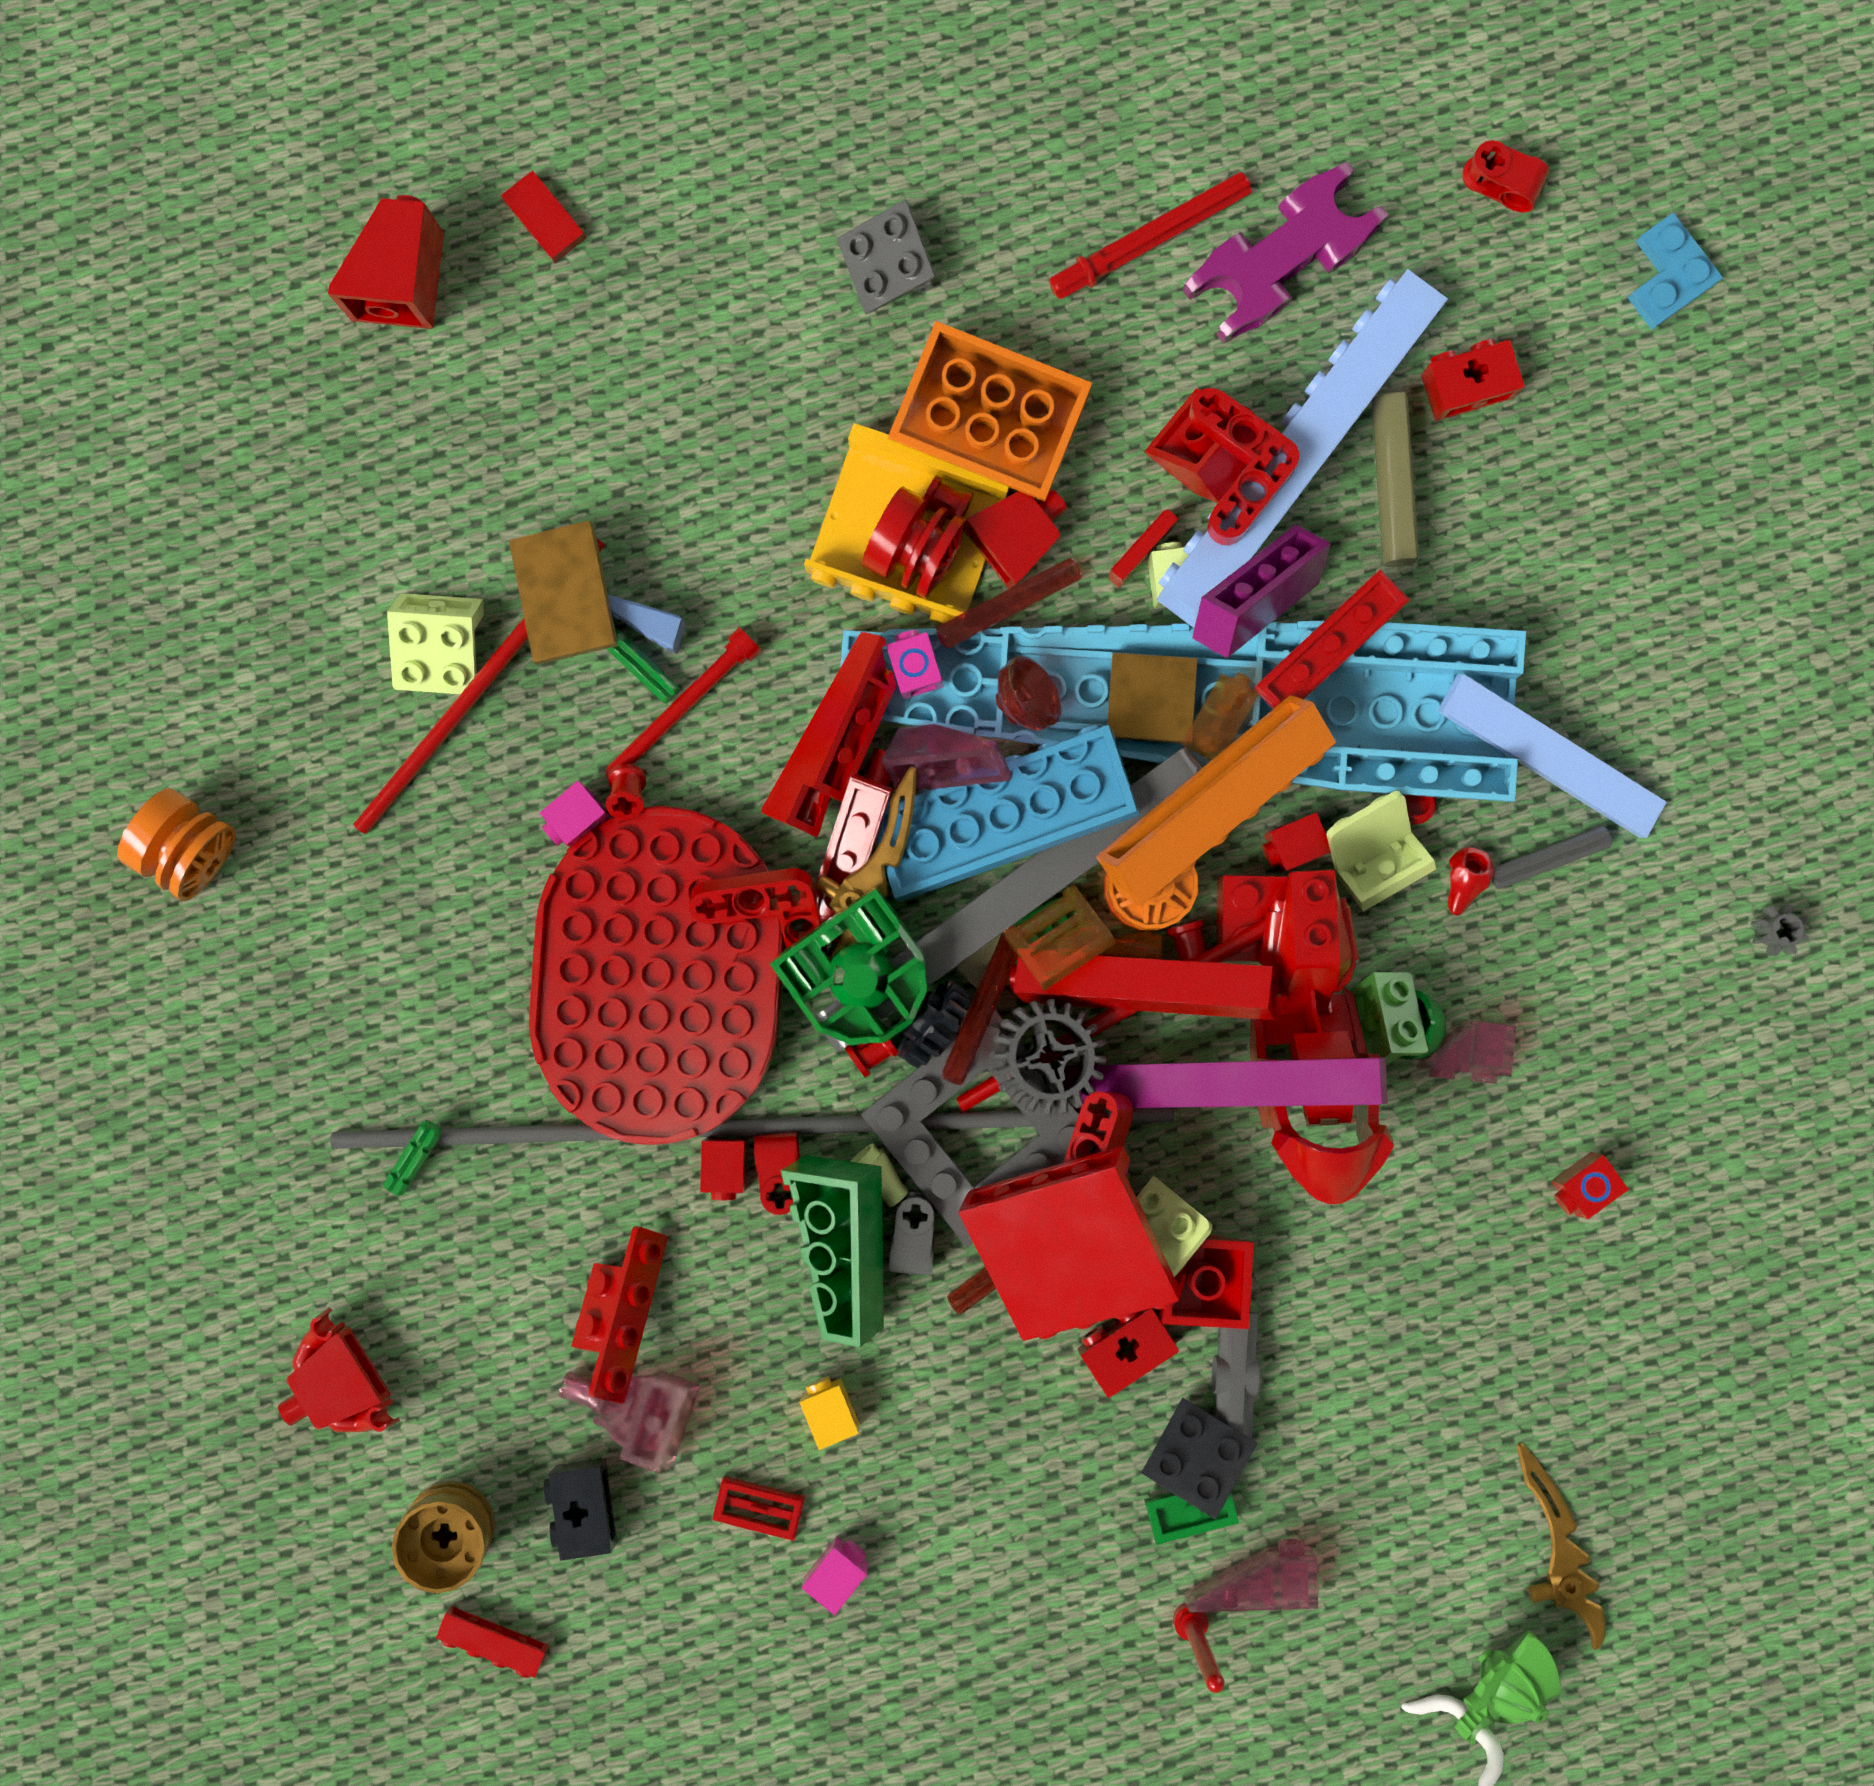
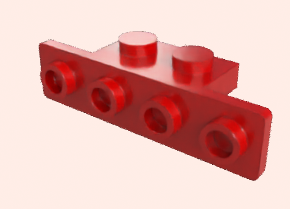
(617, 1313)

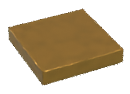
(1151, 697)

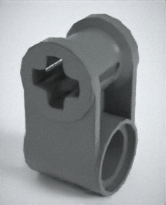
(913, 1241)

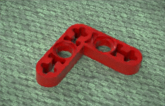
(1256, 455)
(785, 905)

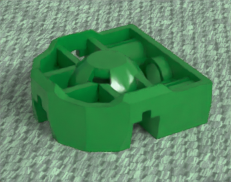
(808, 971)

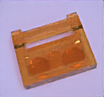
(1066, 945)

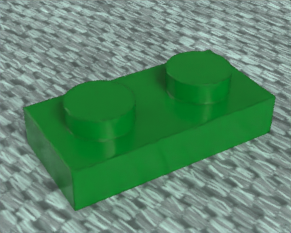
(1177, 1519)

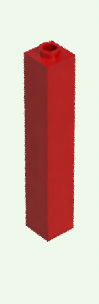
(1159, 987)

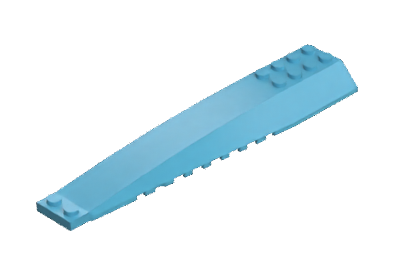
(1374, 704)

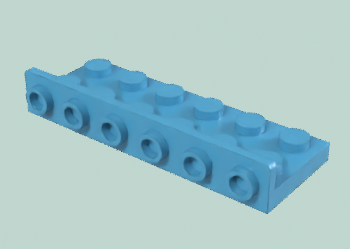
(1050, 800)

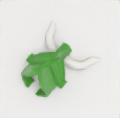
(1510, 1690)

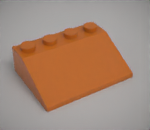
(990, 411)

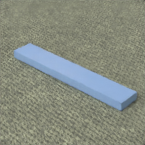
(1551, 756)

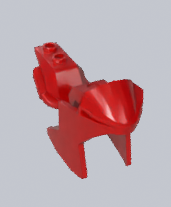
(1315, 955)

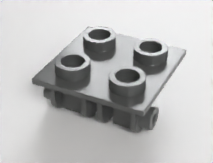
(886, 257)

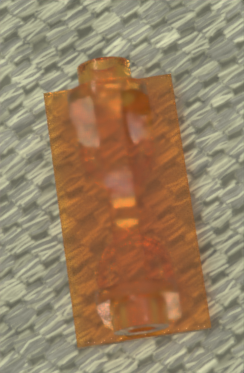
(1221, 716)

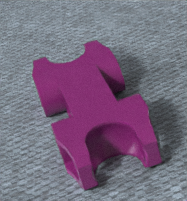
(1312, 232)

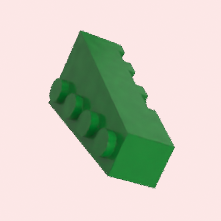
(843, 1243)

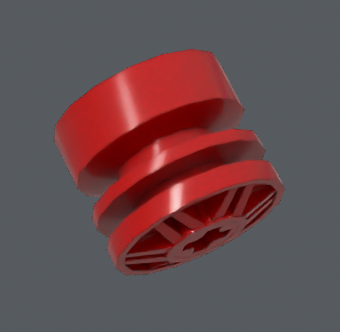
(913, 542)

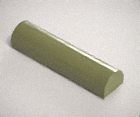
(1395, 479)

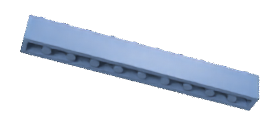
(1316, 430)

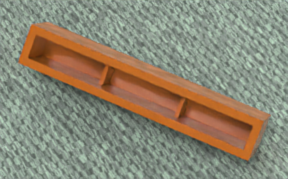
(1216, 800)

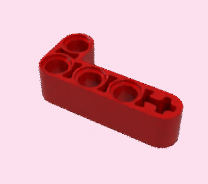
(1093, 1116)

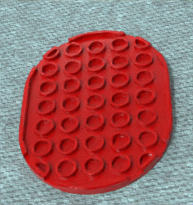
(636, 992)

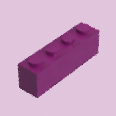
(1260, 591)

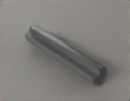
(1551, 857)

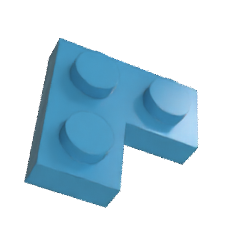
(1682, 271)

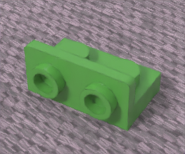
(1390, 1015)

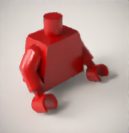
(335, 1382)

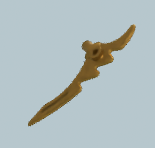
(872, 872)
(1566, 1582)

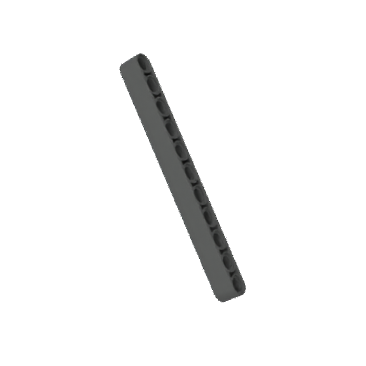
(1030, 885)

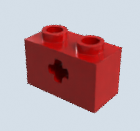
(1455, 394)
(1118, 1371)

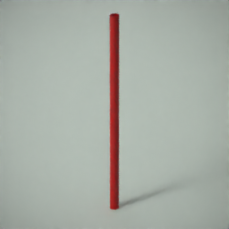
(444, 726)
(1112, 1016)

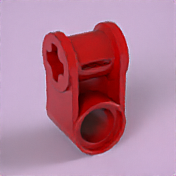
(1510, 176)
(772, 1155)

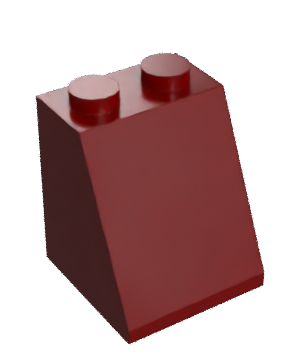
(392, 267)

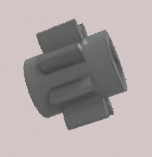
(1791, 935)

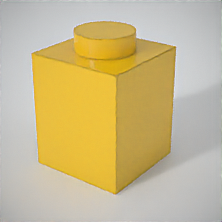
(829, 1412)

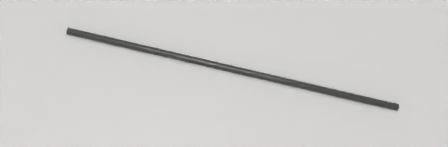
(731, 1127)

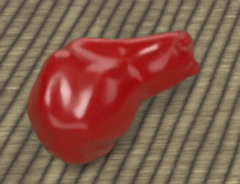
(1468, 878)

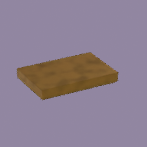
(563, 592)

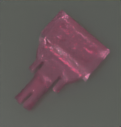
(648, 1422)

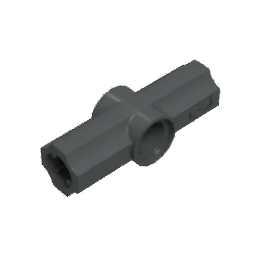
(1236, 1376)

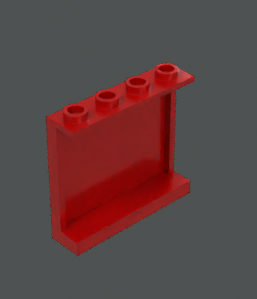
(1069, 1246)

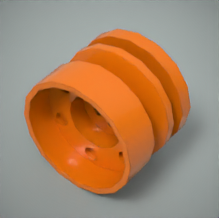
(176, 844)
(1159, 913)

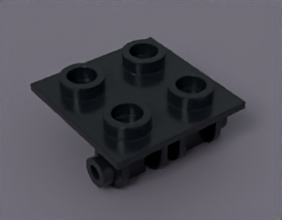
(1199, 1458)

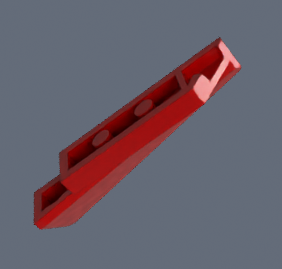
(834, 739)

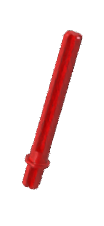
(1149, 236)

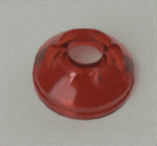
(1027, 694)

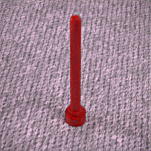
(737, 650)
(1193, 1627)

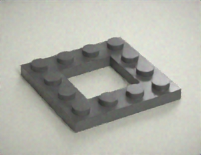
(899, 1125)

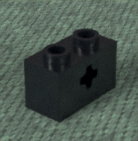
(590, 1486)

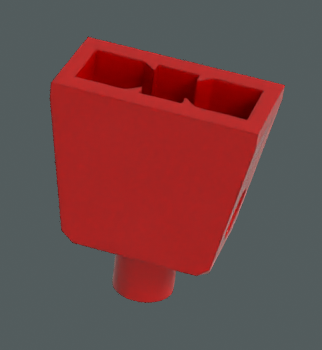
(1015, 533)

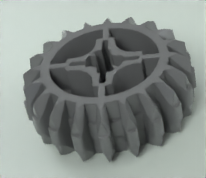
(1083, 1047)

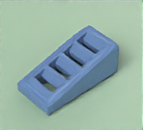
(657, 625)

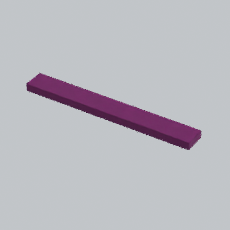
(1245, 1083)

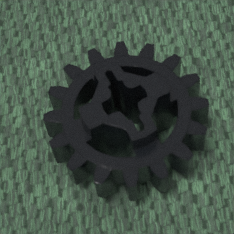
(934, 1025)

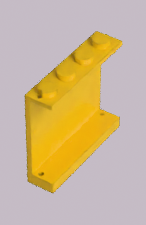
(864, 489)

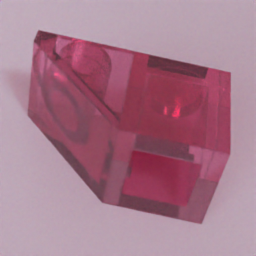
(1474, 1048)

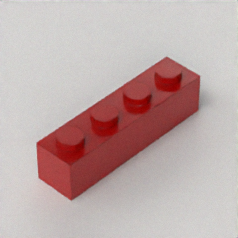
(492, 1642)

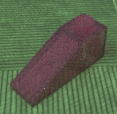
(944, 758)
(1267, 1580)

